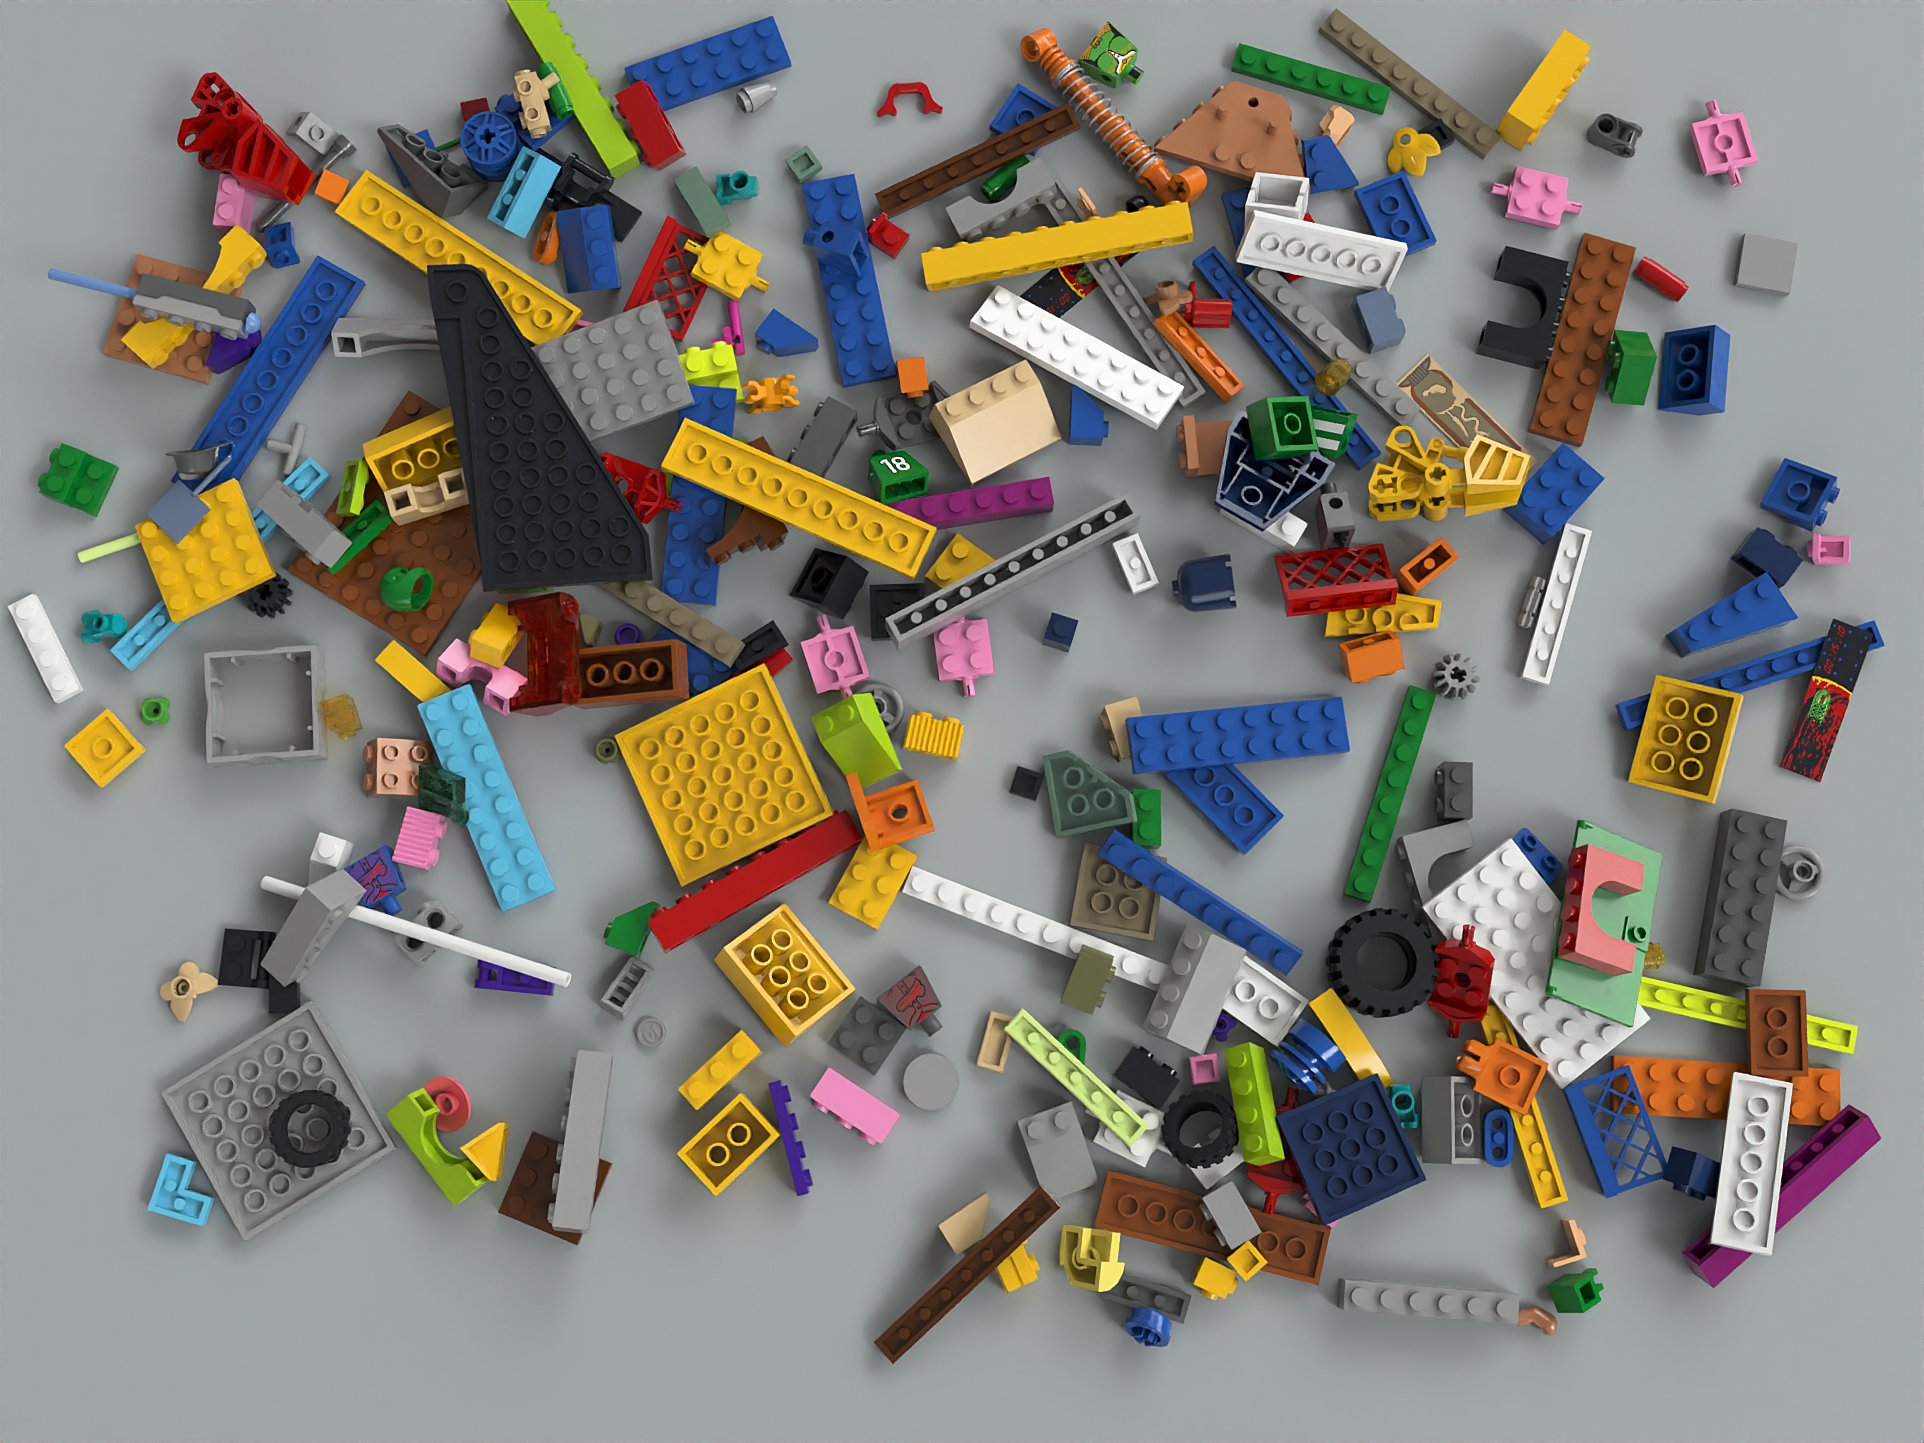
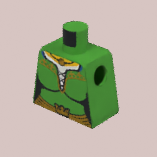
(1111, 58)

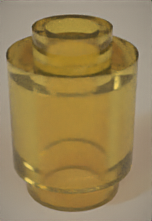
(1333, 376)

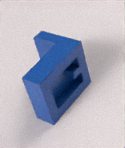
(281, 245)

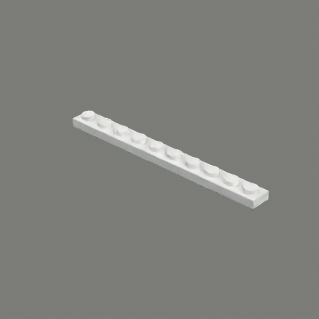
(1029, 926)

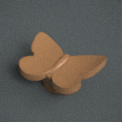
(1169, 296)

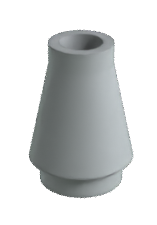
(754, 96)

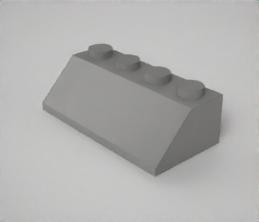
(1194, 989)

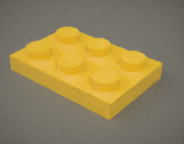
(872, 882)

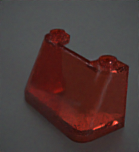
(551, 653)

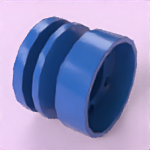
(494, 159)
(1307, 1056)

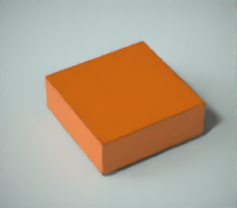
(331, 187)

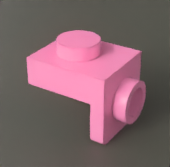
(1829, 550)

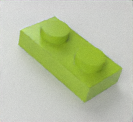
(352, 488)

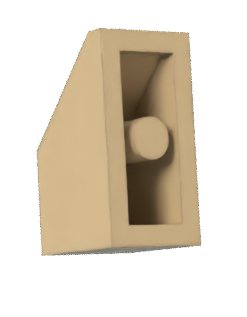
(966, 1225)

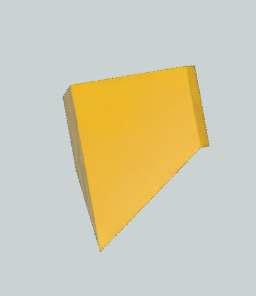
(489, 1150)

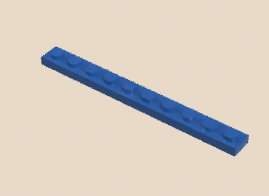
(1277, 346)
(1749, 674)

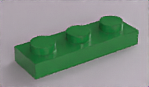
(362, 531)

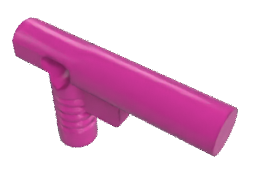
(734, 331)

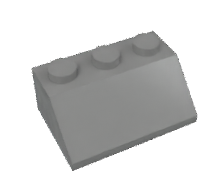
(1451, 1121)

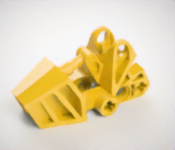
(1488, 481)

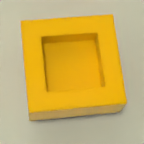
(1246, 1260)

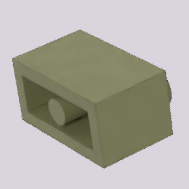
(1088, 979)

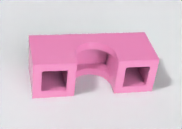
(458, 667)

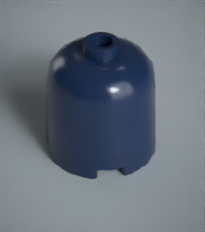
(1205, 584)

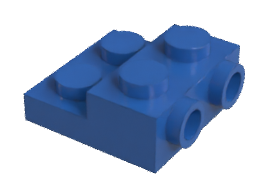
(510, 108)
(1801, 494)

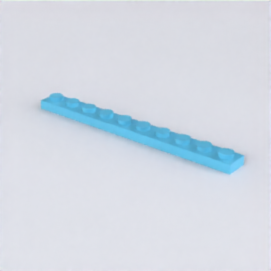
(157, 623)

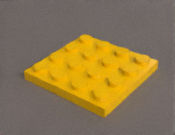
(213, 560)

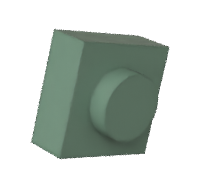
(803, 164)

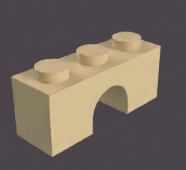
(414, 503)

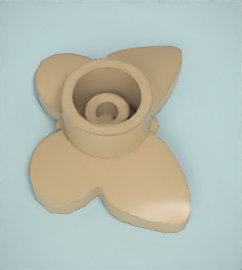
(186, 988)

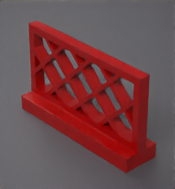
(652, 269)
(1338, 595)

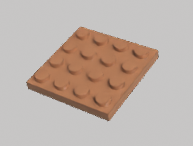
(184, 360)

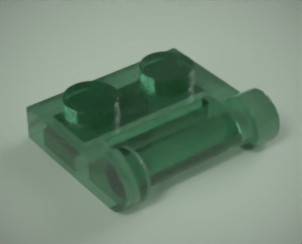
(445, 786)

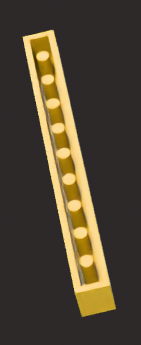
(1057, 246)

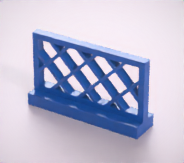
(1592, 1140)

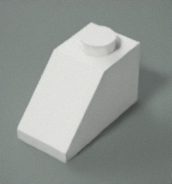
(328, 857)

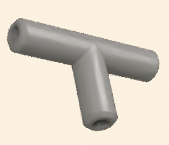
(291, 450)

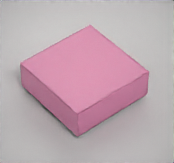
(1204, 1069)

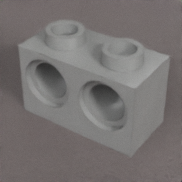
(427, 950)

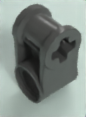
(1617, 135)

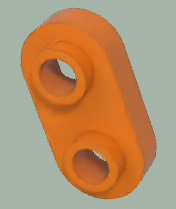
(547, 240)

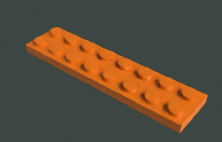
(1703, 1089)

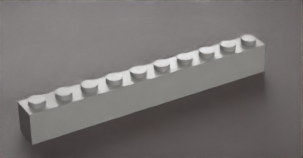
(1012, 571)

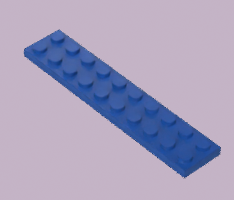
(277, 368)

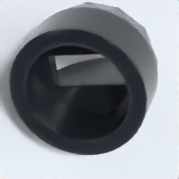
(1136, 203)

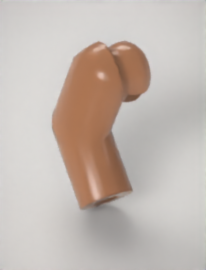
(1540, 1317)

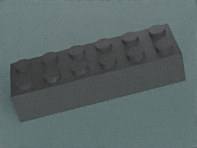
(1740, 898)

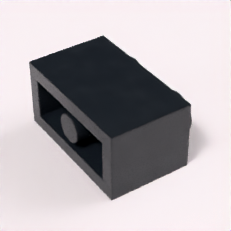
(1146, 1077)

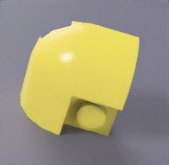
(1090, 1257)

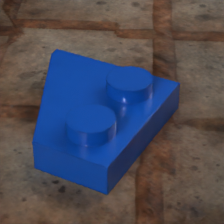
(1325, 165)

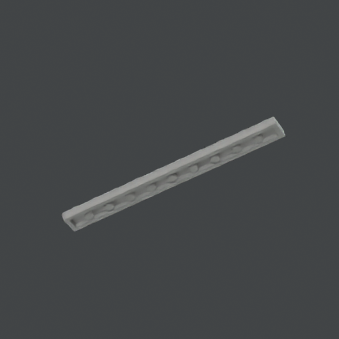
(1130, 305)

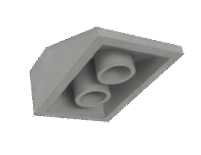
(1058, 1150)

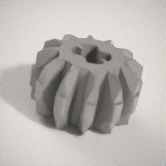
(1455, 687)

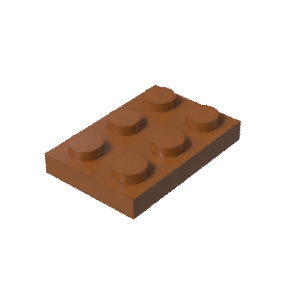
(1776, 1032)

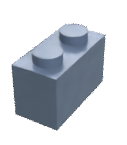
(1378, 320)

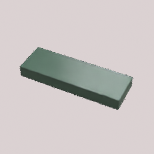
(702, 202)

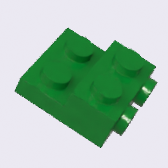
(77, 479)

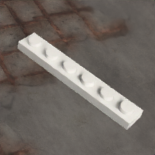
(1556, 604)

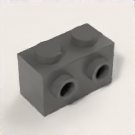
(1454, 791)

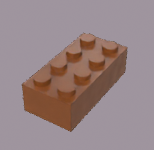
(633, 674)

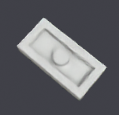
(1135, 564)

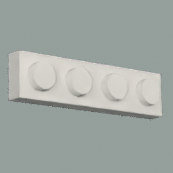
(45, 648)

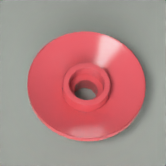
(451, 1101)

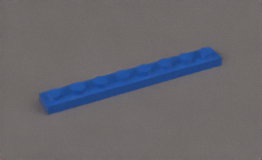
(1200, 902)

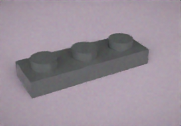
(1143, 1293)

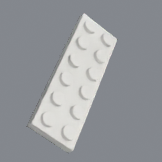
(1320, 251)
(1751, 1164)

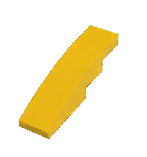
(411, 672)
(1348, 1037)

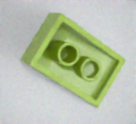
(857, 739)

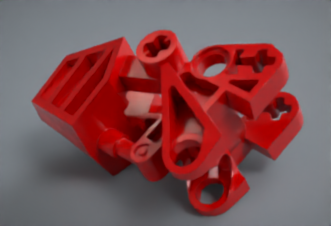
(243, 144)

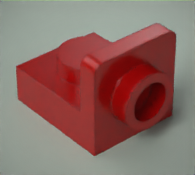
(886, 236)

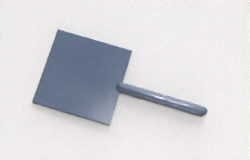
(180, 508)

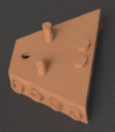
(1237, 134)

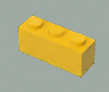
(720, 1070)

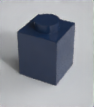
(1060, 632)

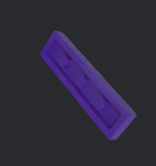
(794, 1150)

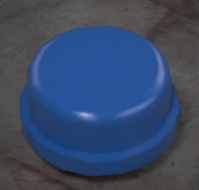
(1148, 1327)

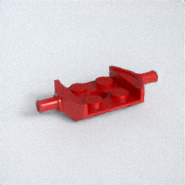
(645, 486)
(1459, 999)
(1279, 1176)

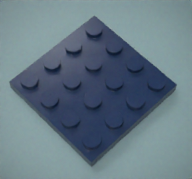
(1350, 1149)

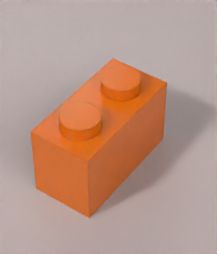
(1426, 567)
(1371, 656)

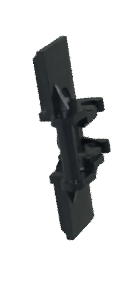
(570, 195)

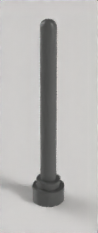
(341, 148)

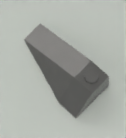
(436, 180)

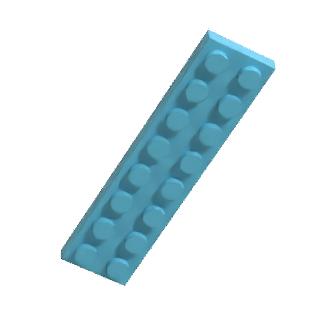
(494, 810)

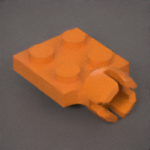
(1503, 1073)

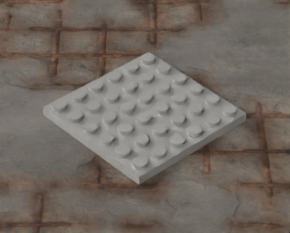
(229, 1111)

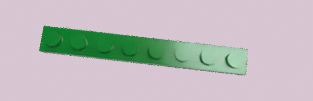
(1389, 794)

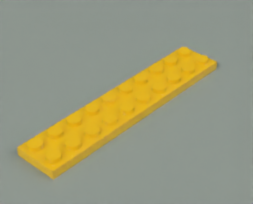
(429, 240)
(799, 498)

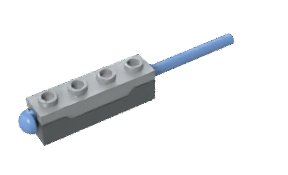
(179, 303)

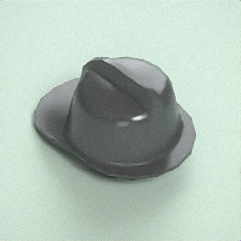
(198, 462)

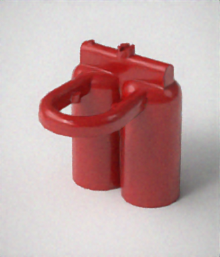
(1207, 312)

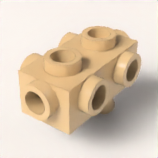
(532, 96)

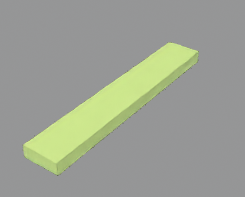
(1076, 1077)

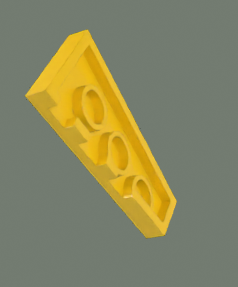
(1406, 615)

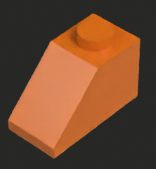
(912, 376)

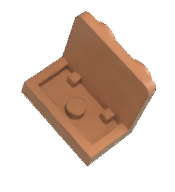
(1201, 446)
(394, 766)

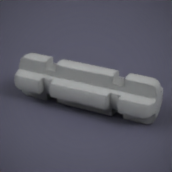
(1530, 602)

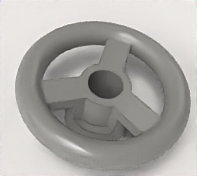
(878, 689)
(1808, 873)

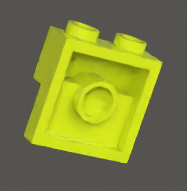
(712, 367)

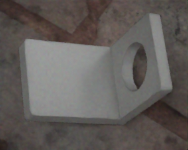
(313, 132)

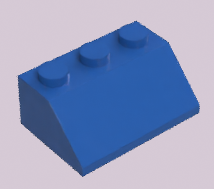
(588, 249)
(1695, 371)

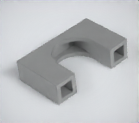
(1419, 854)

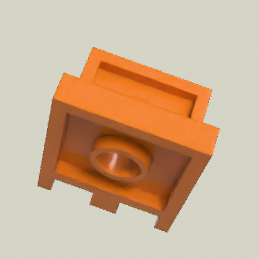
(878, 809)

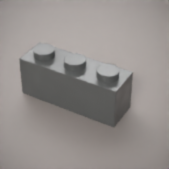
(824, 437)

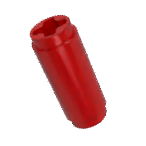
(1661, 279)

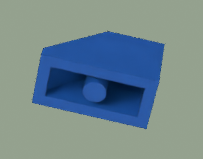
(784, 337)
(1086, 420)

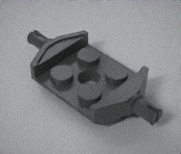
(891, 423)

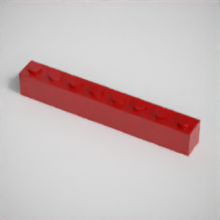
(754, 881)

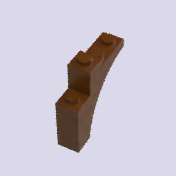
(749, 529)

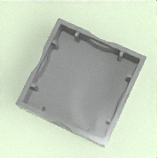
(265, 706)

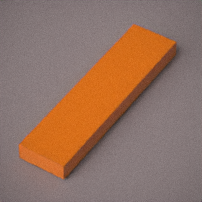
(1199, 355)

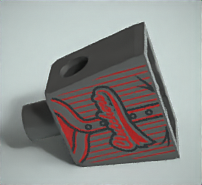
(1334, 518)
(913, 1002)

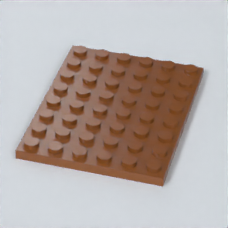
(437, 543)

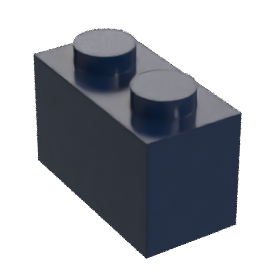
(1764, 554)
(1692, 1173)

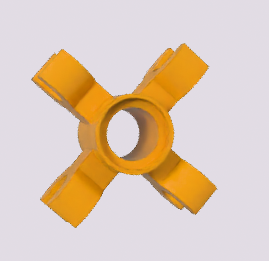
(770, 394)

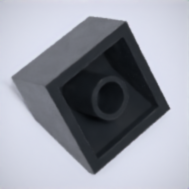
(829, 583)

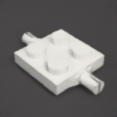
(1145, 1144)

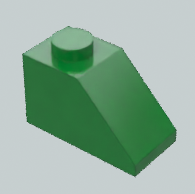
(631, 929)

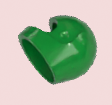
(397, 587)

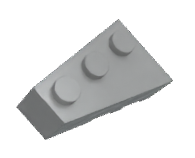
(304, 524)

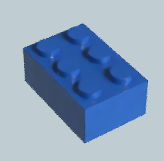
(1554, 493)

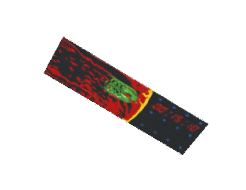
(1065, 287)
(1826, 700)

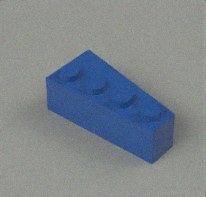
(1742, 614)

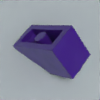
(229, 353)

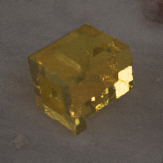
(342, 715)

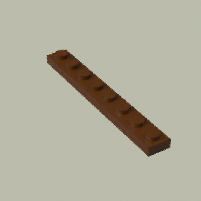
(978, 161)
(967, 1274)

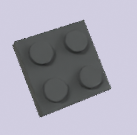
(867, 1035)

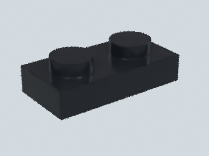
(760, 646)

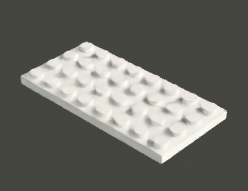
(1518, 924)

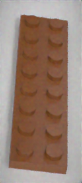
(1581, 340)
(1175, 1220)

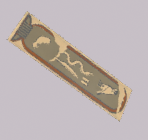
(1453, 408)

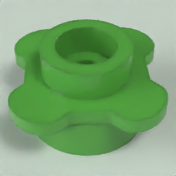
(148, 708)

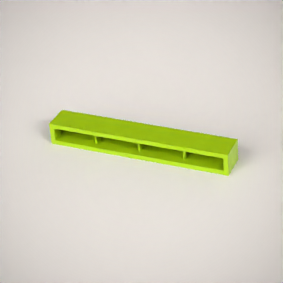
(589, 107)

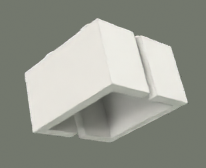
(1278, 196)

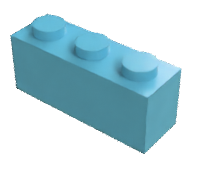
(524, 192)

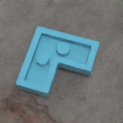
(172, 1193)

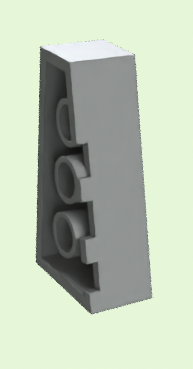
(311, 926)

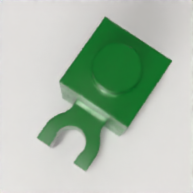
(1576, 1292)

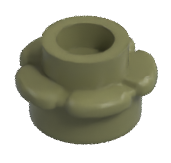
(602, 745)

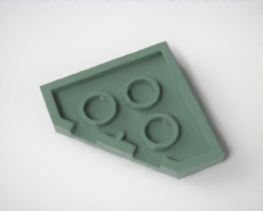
(1084, 796)

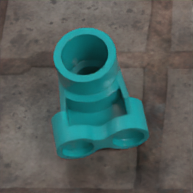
(736, 187)
(102, 625)
(1405, 1108)

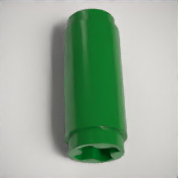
(559, 98)
(1003, 179)

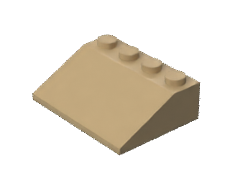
(996, 422)

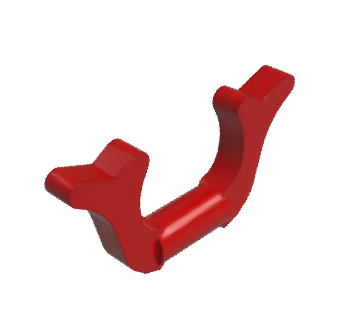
(909, 88)

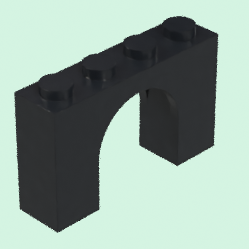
(1545, 280)

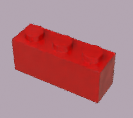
(649, 125)

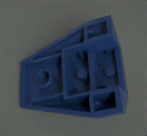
(1264, 489)

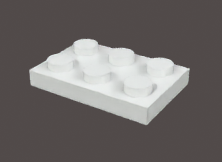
(1263, 1002)

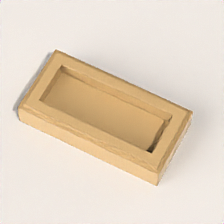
(995, 1043)

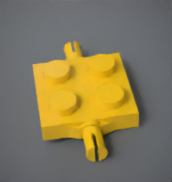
(727, 265)

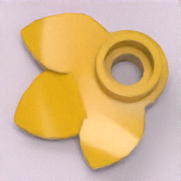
(1412, 155)

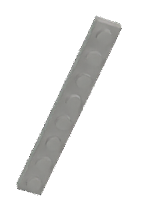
(1332, 344)

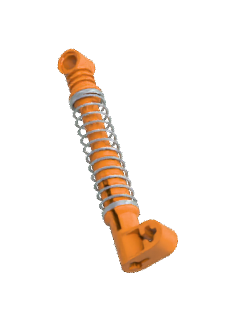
(1148, 168)

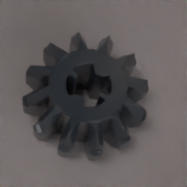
(275, 602)

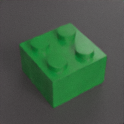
(1282, 427)

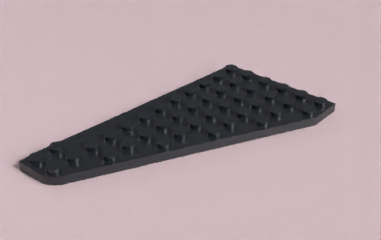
(531, 476)

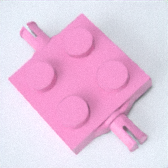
(1723, 143)
(1536, 197)
(964, 652)
(835, 659)

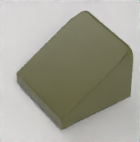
(591, 629)

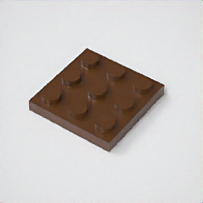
(531, 1186)

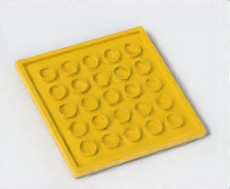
(724, 775)

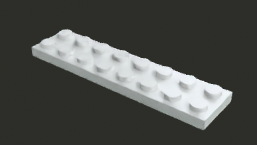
(1076, 357)

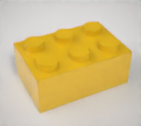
(729, 1144)

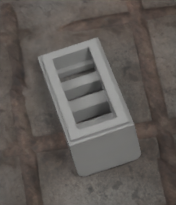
(605, 1001)

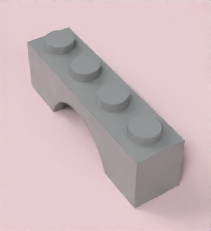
(1032, 187)

